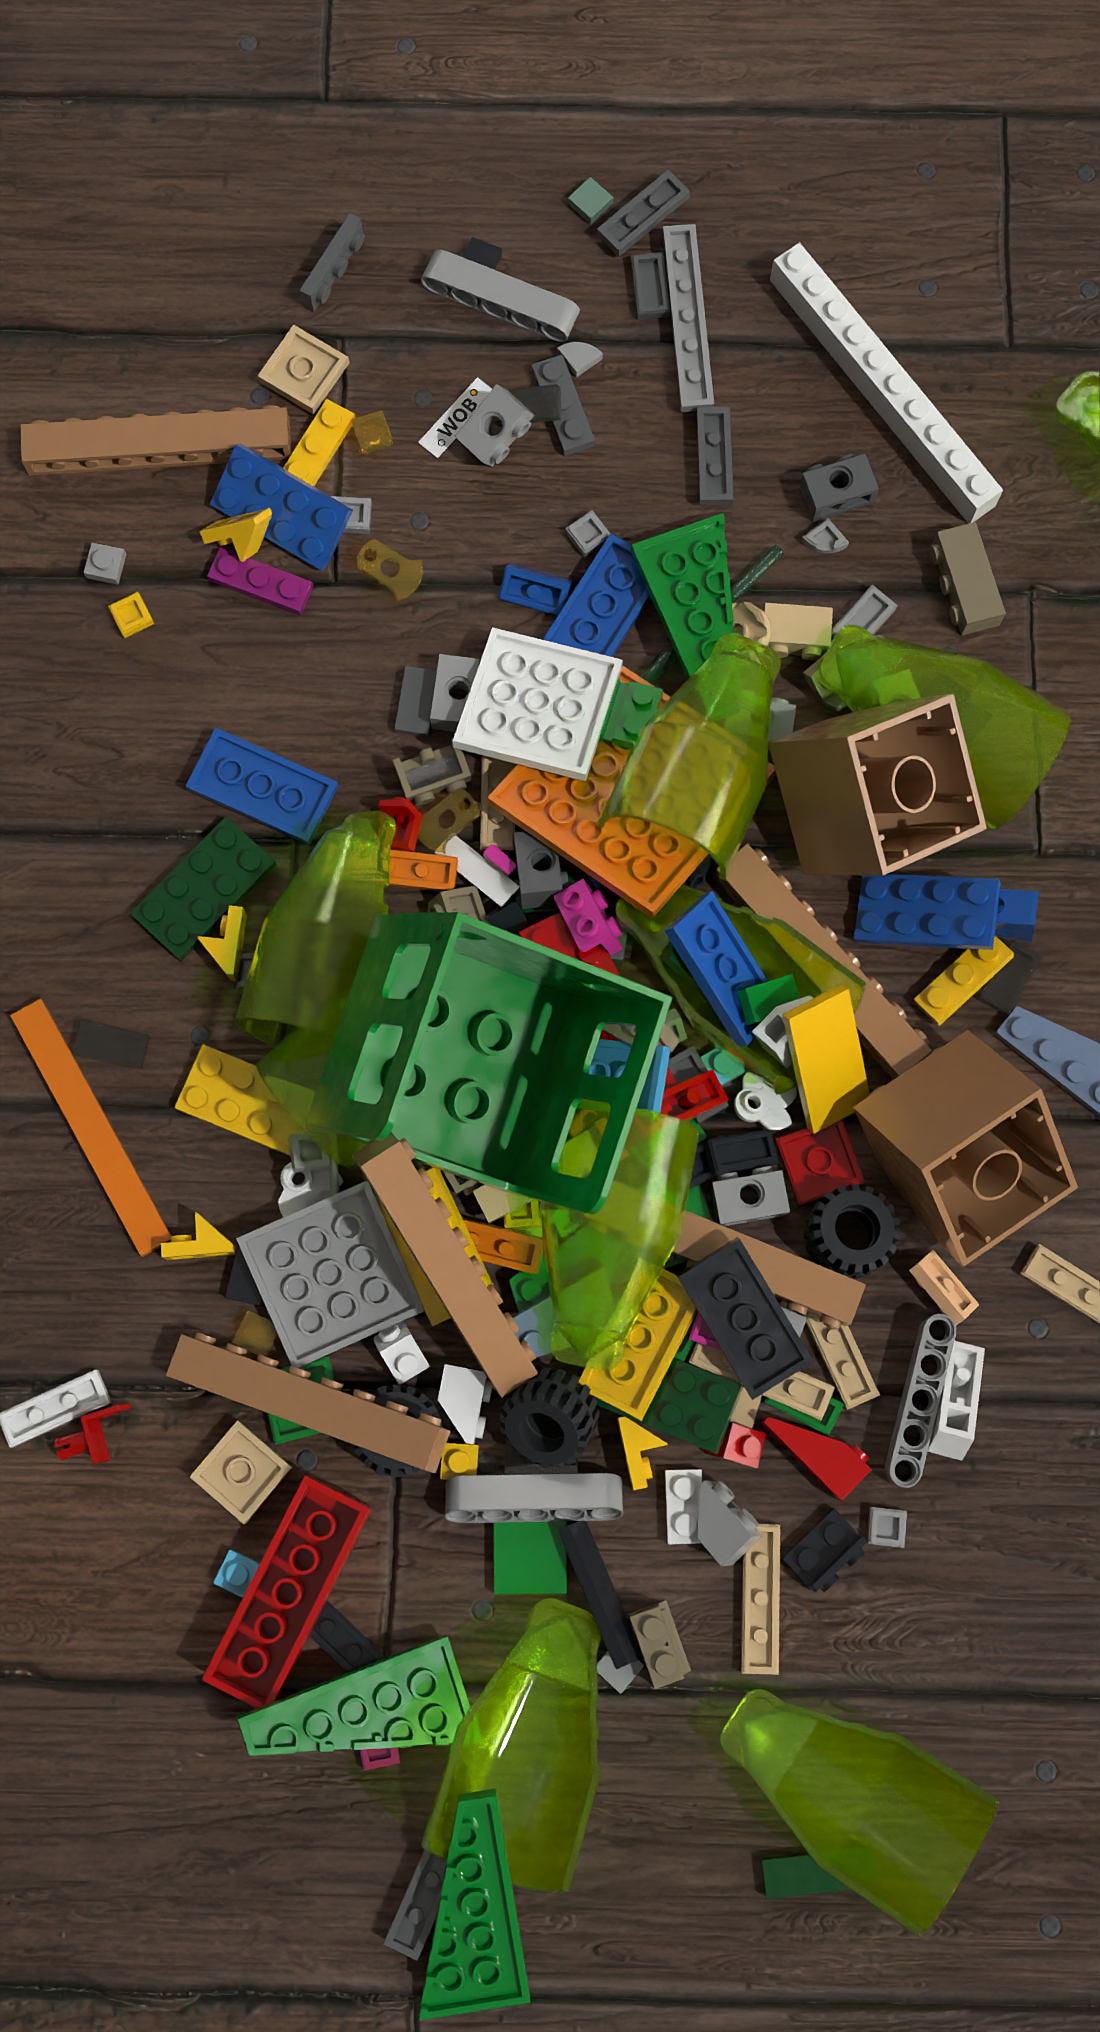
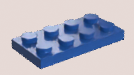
(302, 515)
(603, 602)
(262, 786)
(928, 911)
(717, 962)

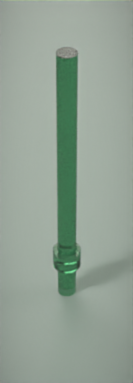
(667, 659)

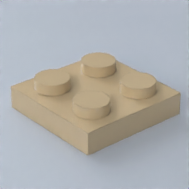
(303, 369)
(241, 1472)

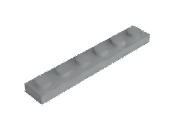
(688, 317)

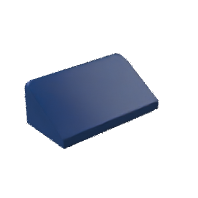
(534, 589)

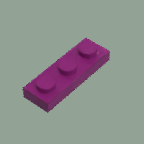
(260, 581)

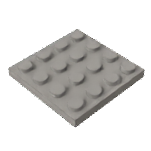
(330, 1274)

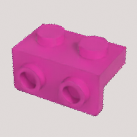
(587, 919)

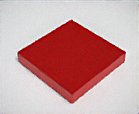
(819, 1161)

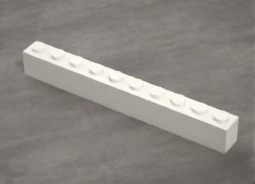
(885, 384)

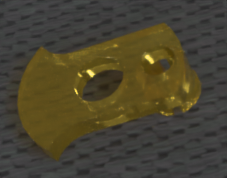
(409, 572)
(431, 832)

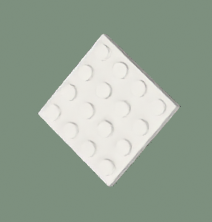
(538, 704)

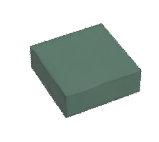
(590, 200)

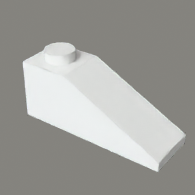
(958, 1403)

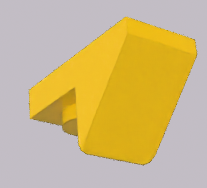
(243, 530)
(227, 951)
(208, 1243)
(634, 1440)

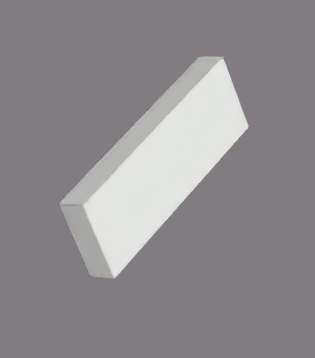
(54, 1408)

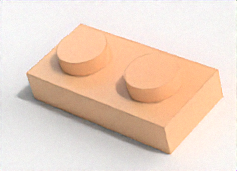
(944, 1287)

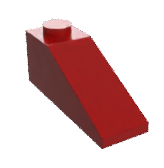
(693, 1097)
(827, 1459)

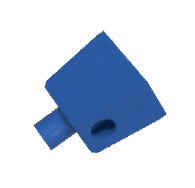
(1016, 914)

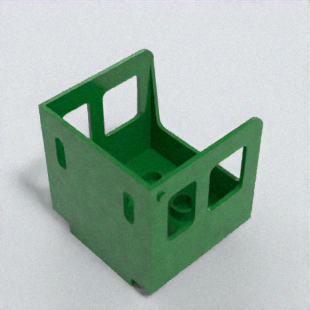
(484, 1054)

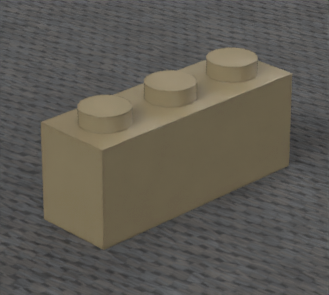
(967, 579)

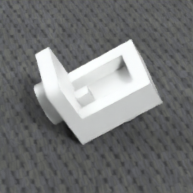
(400, 1352)

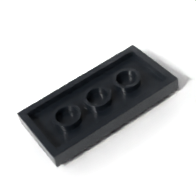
(745, 1318)

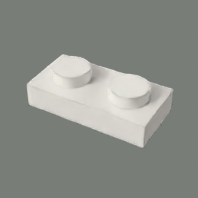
(682, 1505)

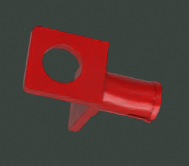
(91, 1438)

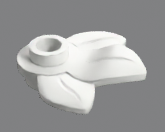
(770, 1107)
(312, 1190)

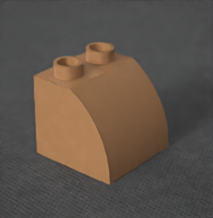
(878, 787)
(967, 1145)

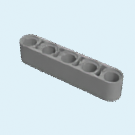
(500, 295)
(932, 1387)
(533, 1498)

